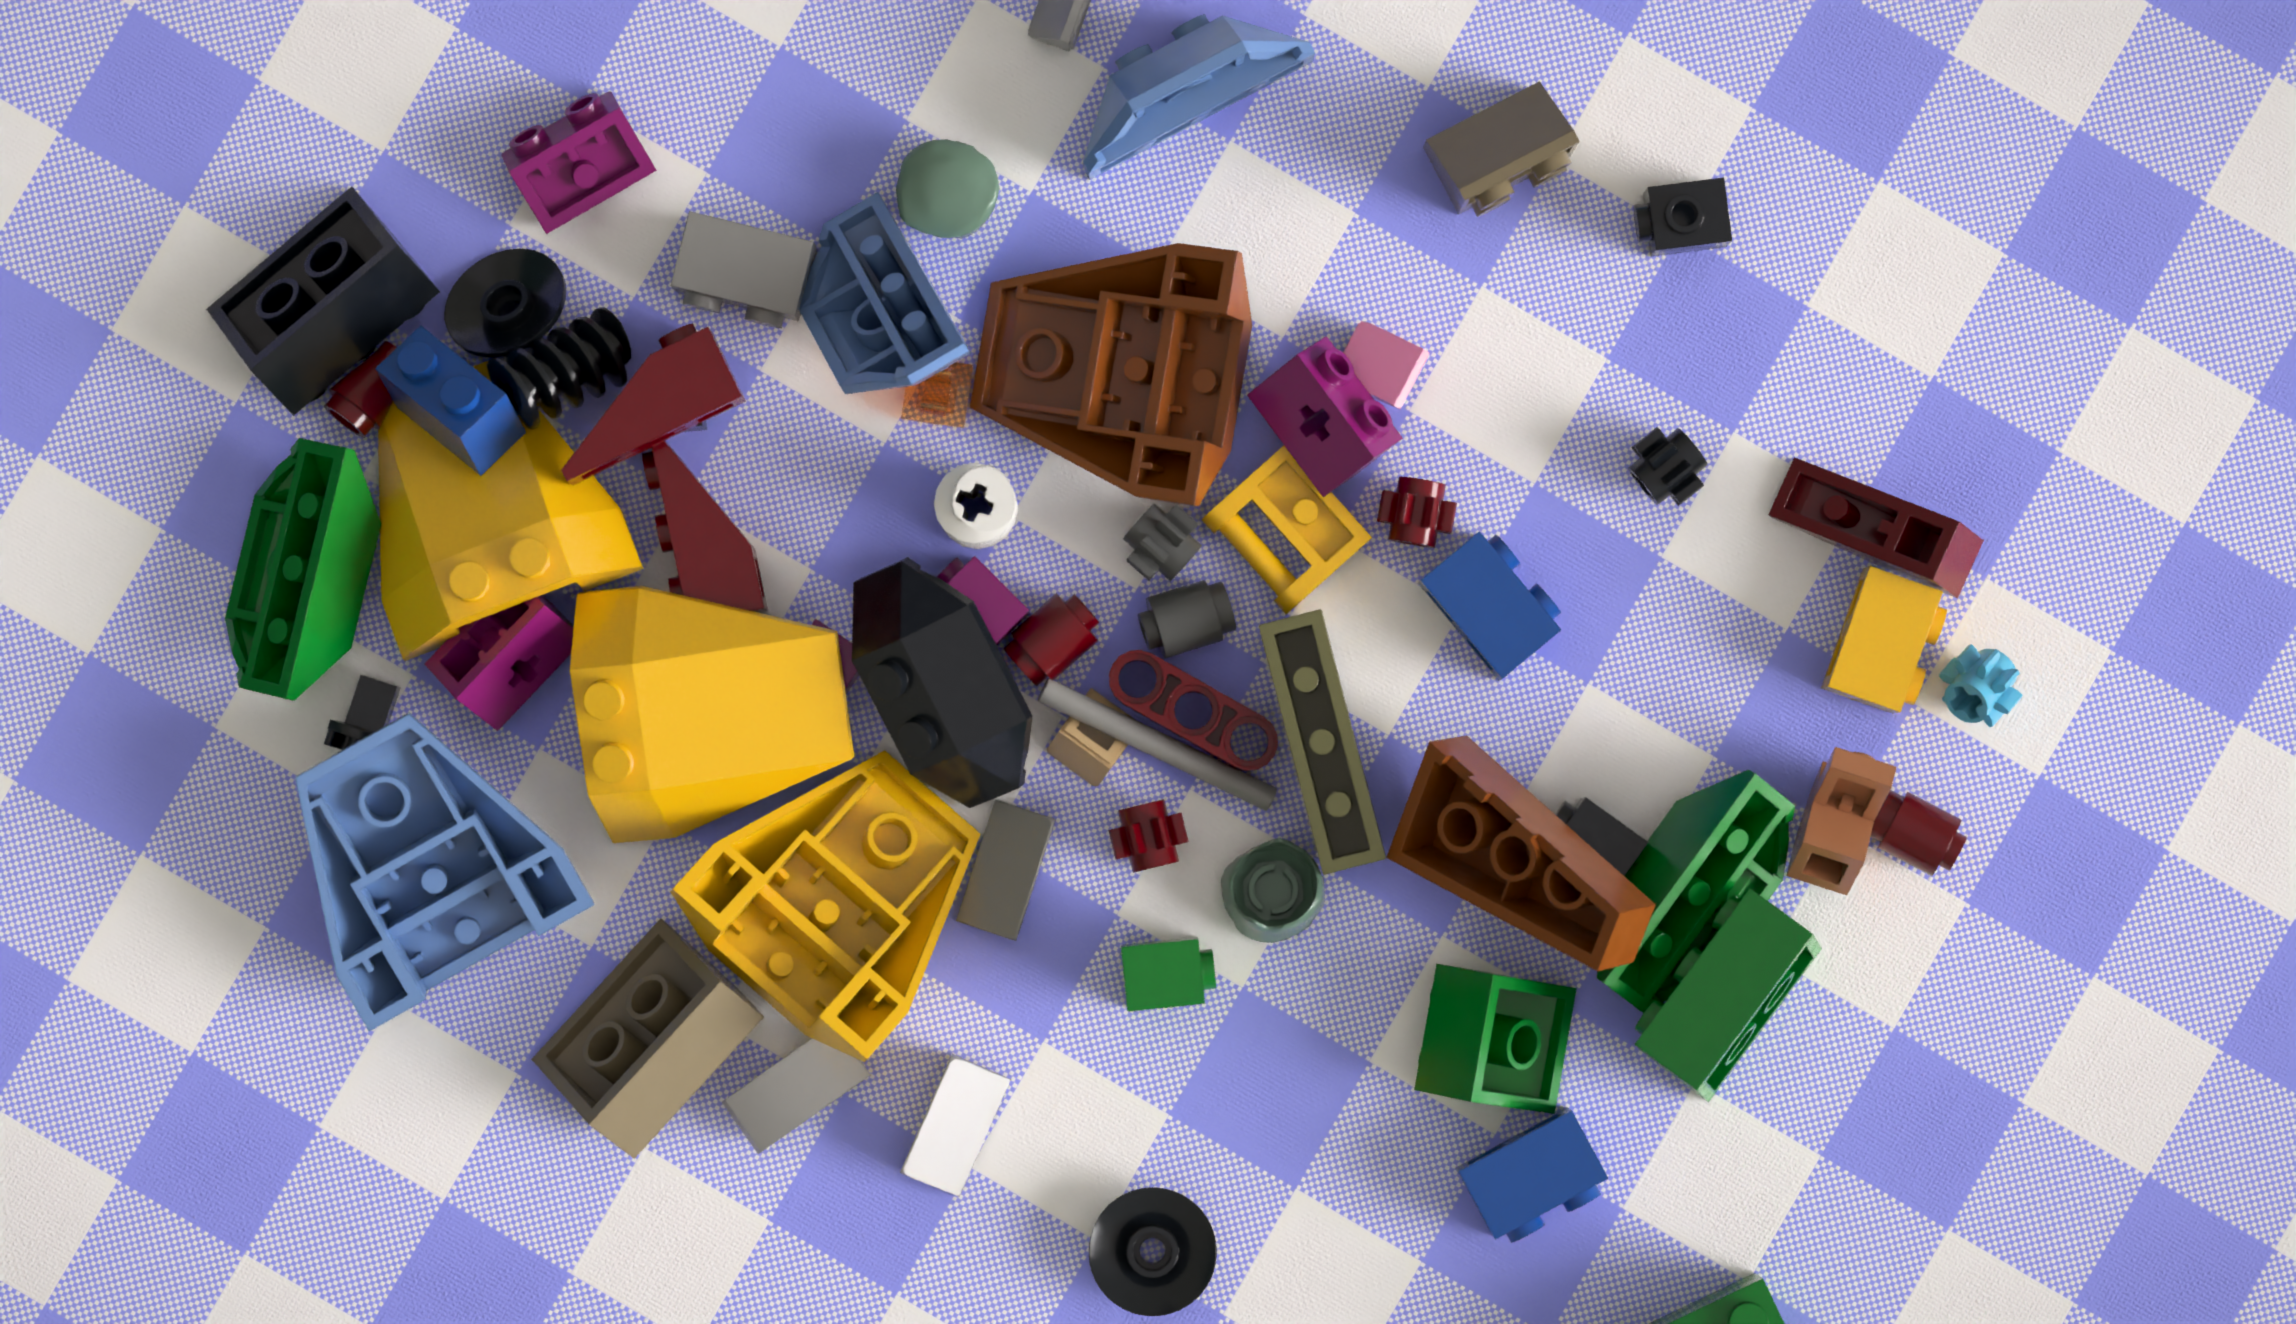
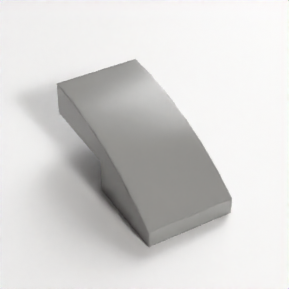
(793, 1092)

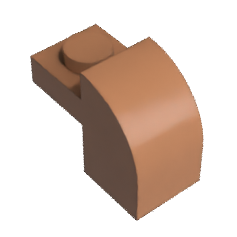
(1839, 820)

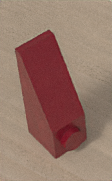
(665, 397)
(1877, 527)

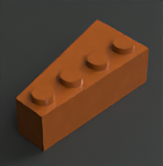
(1514, 858)

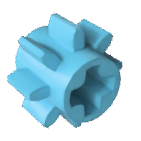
(1980, 685)

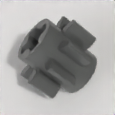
(1162, 542)

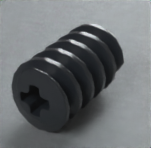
(563, 365)

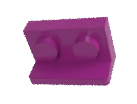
(577, 160)

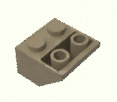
(1501, 148)

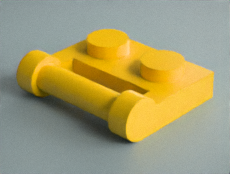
(1311, 523)

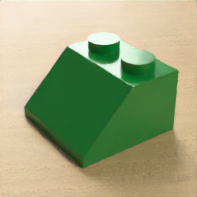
(1495, 1039)

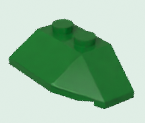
(302, 570)
(1694, 861)

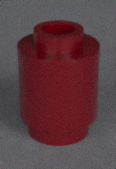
(1052, 638)
(1918, 832)

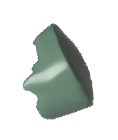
(946, 189)
(1273, 891)

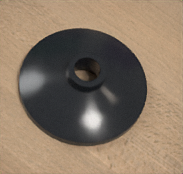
(505, 302)
(1160, 1285)

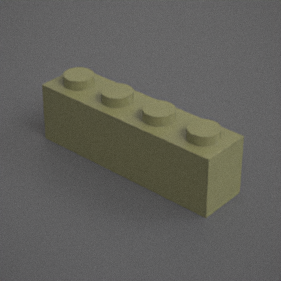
(1322, 741)

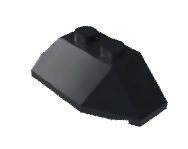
(939, 683)

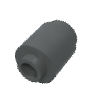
(1187, 618)

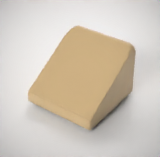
(1085, 748)

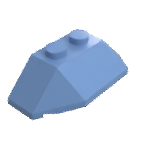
(1186, 83)
(876, 305)

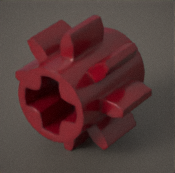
(1416, 512)
(1148, 836)

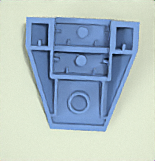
(423, 867)

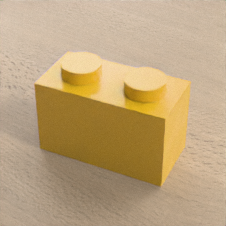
(1884, 641)

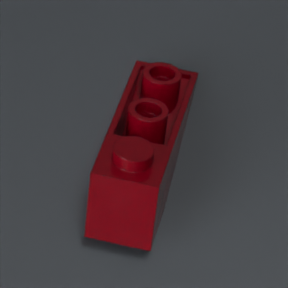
(708, 548)

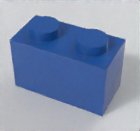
(450, 400)
(1492, 604)
(1533, 1175)

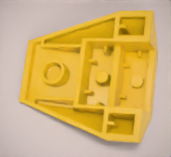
(483, 543)
(698, 708)
(835, 901)

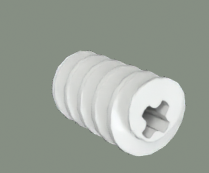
(967, 482)

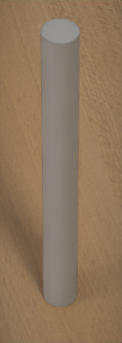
(1157, 744)

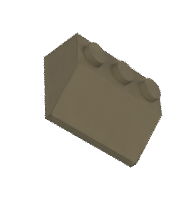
(647, 1039)

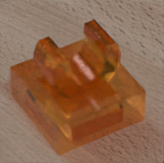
(941, 398)

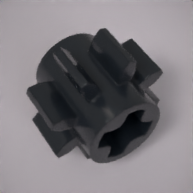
(1667, 466)

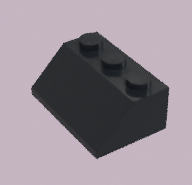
(322, 301)

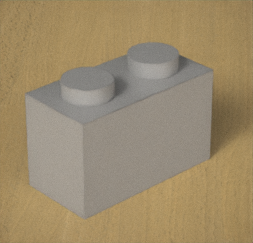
(742, 268)

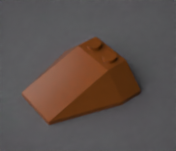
(1123, 365)

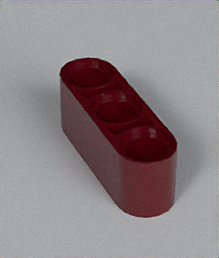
(1174, 683)

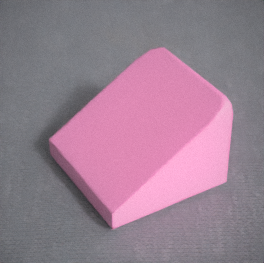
(1384, 363)

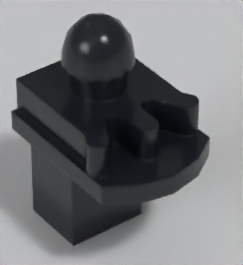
(368, 712)

